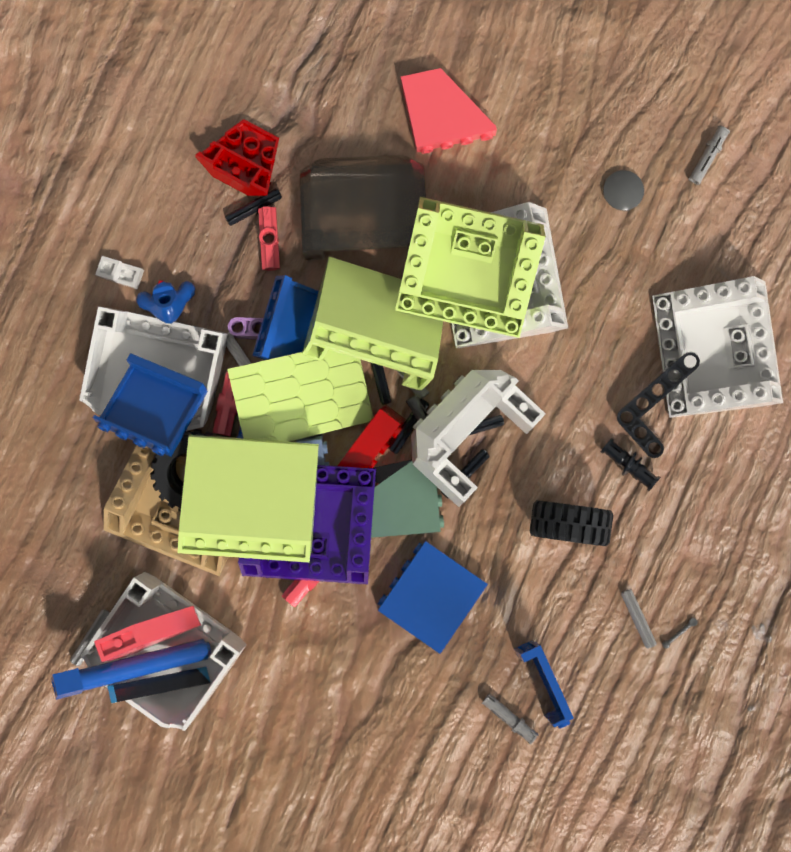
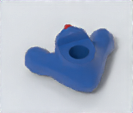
(165, 301)

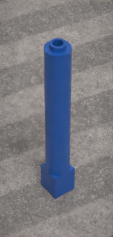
(75, 680)

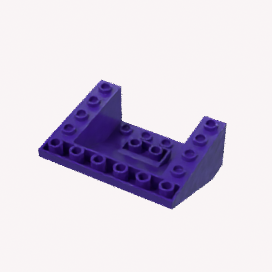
(339, 531)

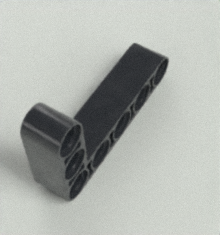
(653, 399)

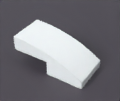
(119, 272)

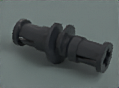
(630, 464)

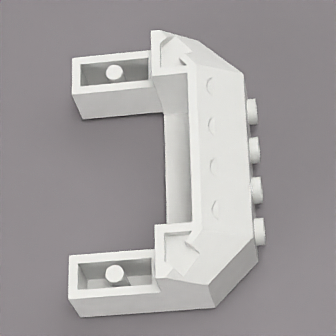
(457, 417)

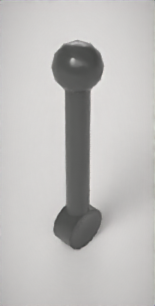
(692, 622)

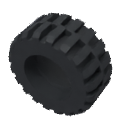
(165, 472)
(571, 523)

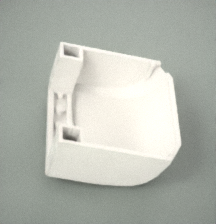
(176, 346)
(151, 598)

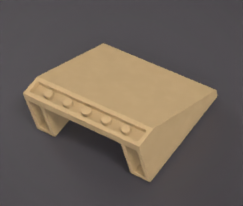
(145, 519)

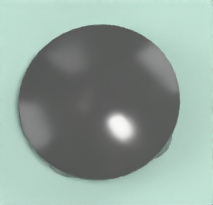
(623, 190)

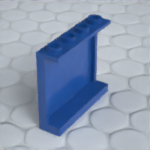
(285, 319)
(152, 406)
(431, 596)
(561, 715)

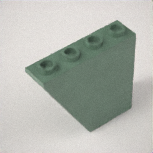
(406, 505)

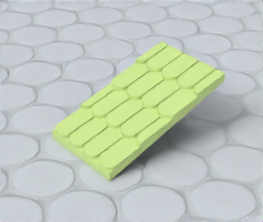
(300, 396)

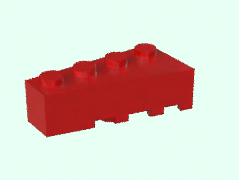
(374, 439)

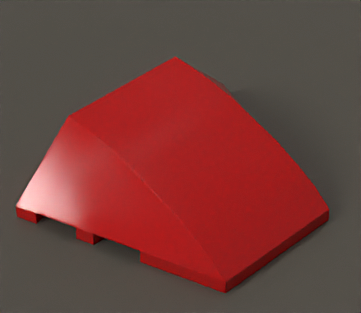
(242, 158)

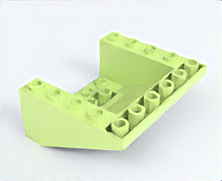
(470, 267)
(360, 320)
(248, 498)

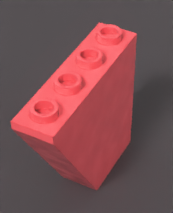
(442, 112)
(146, 634)

